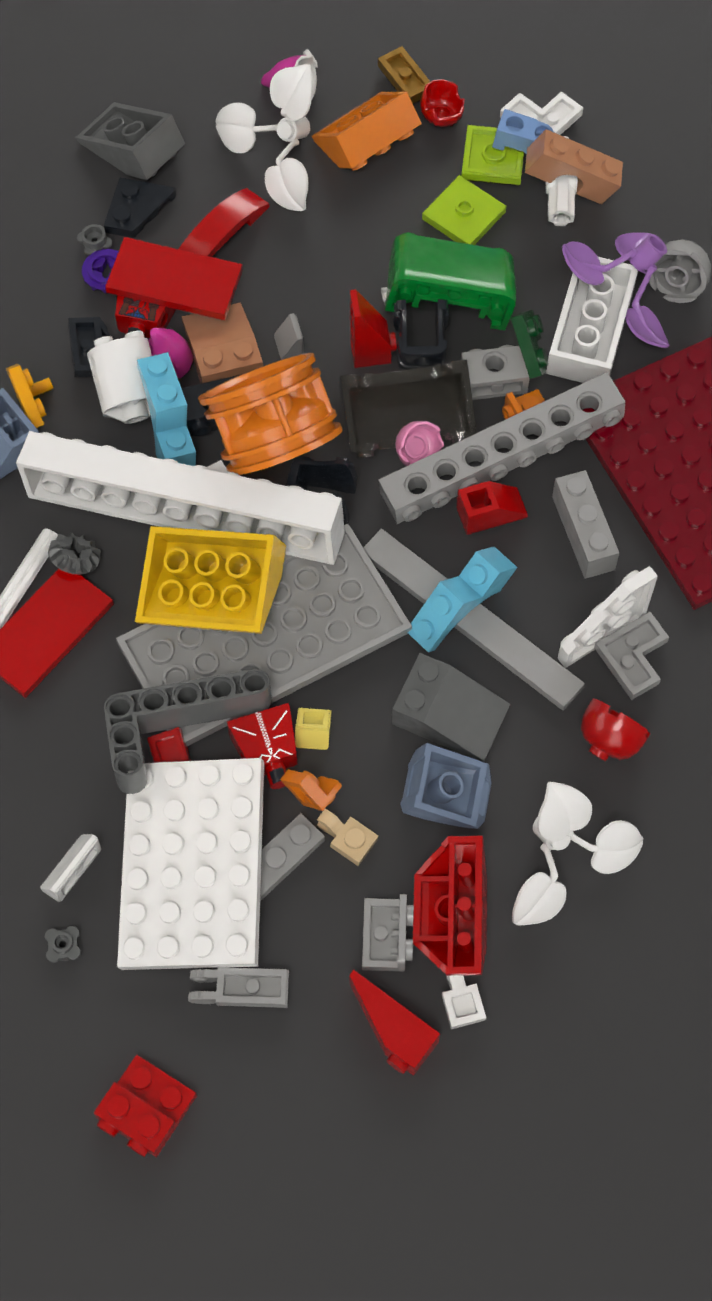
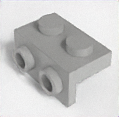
(385, 934)

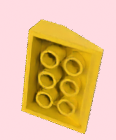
(209, 579)

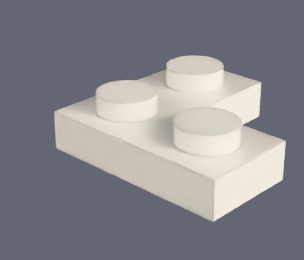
(558, 113)

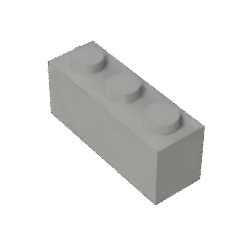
(585, 524)

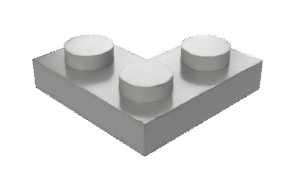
(625, 653)

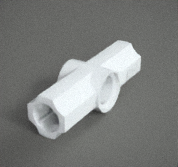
(562, 199)

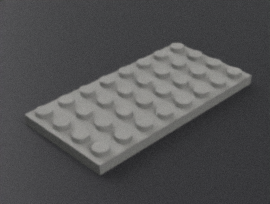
(314, 627)

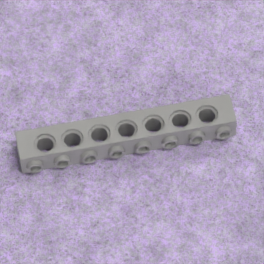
(511, 433)

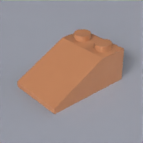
(222, 346)

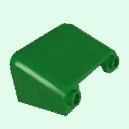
(452, 272)

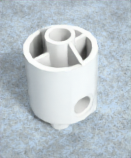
(118, 378)

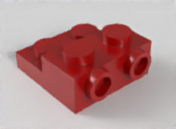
(144, 1107)

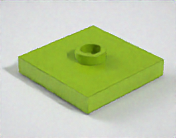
(487, 163)
(464, 212)

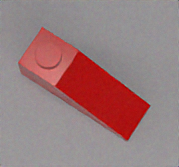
(369, 334)
(398, 1031)

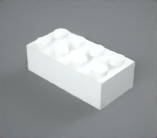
(591, 324)

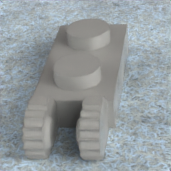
(242, 987)

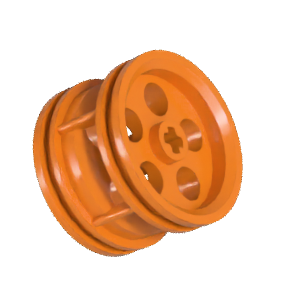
(271, 414)

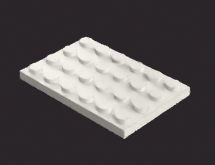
(193, 866)

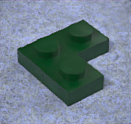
(528, 330)

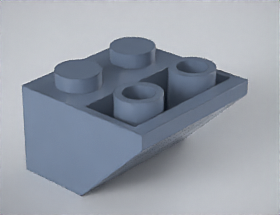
(13, 432)

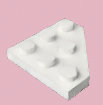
(619, 609)

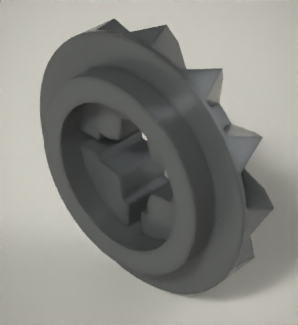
(67, 561)

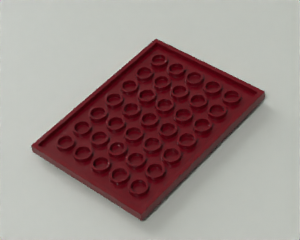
(664, 461)

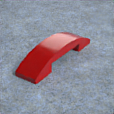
(224, 222)

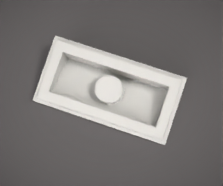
(71, 867)

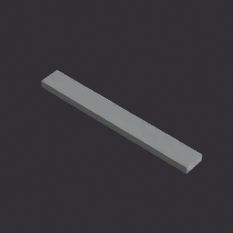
(479, 624)

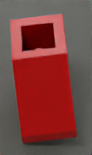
(489, 506)

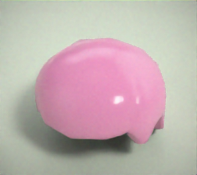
(418, 441)

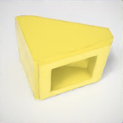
(313, 728)

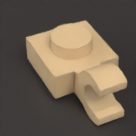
(350, 839)

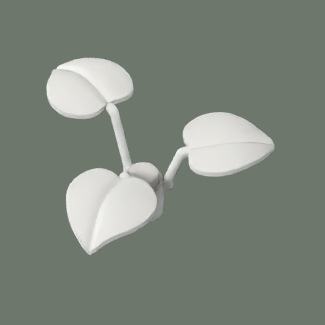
(235, 124)
(561, 814)

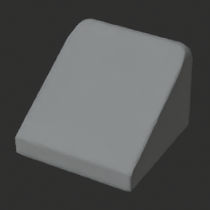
(289, 338)

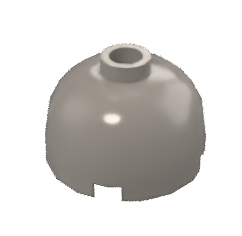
(682, 271)

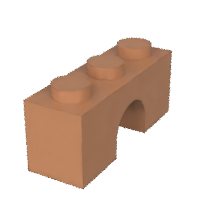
(557, 156)

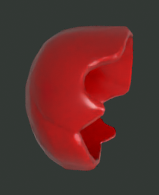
(442, 103)

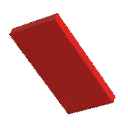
(174, 278)
(48, 629)

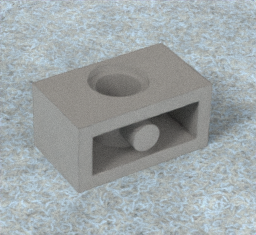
(510, 377)

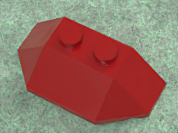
(453, 906)

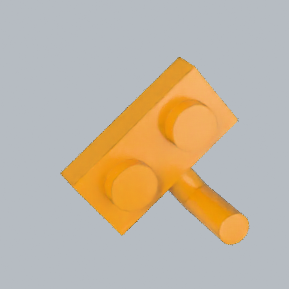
(26, 390)

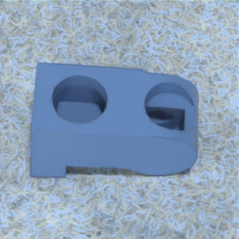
(517, 131)

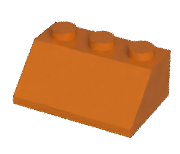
(368, 129)

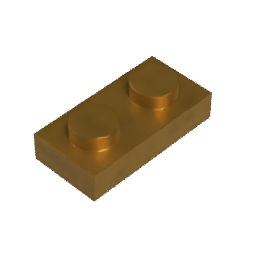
(403, 73)

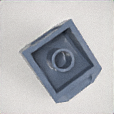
(446, 787)

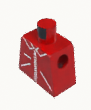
(269, 737)

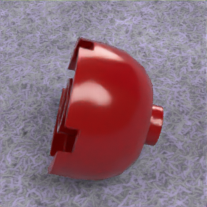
(611, 732)

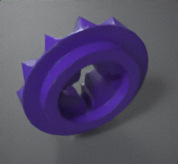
(95, 265)

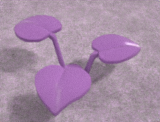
(643, 252)

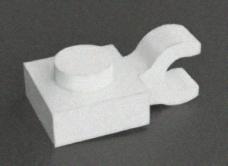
(462, 1003)

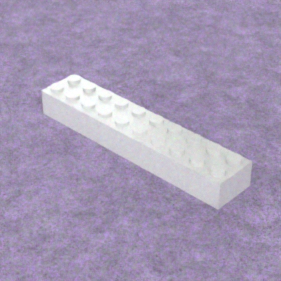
(179, 495)

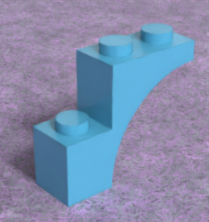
(167, 409)
(456, 597)

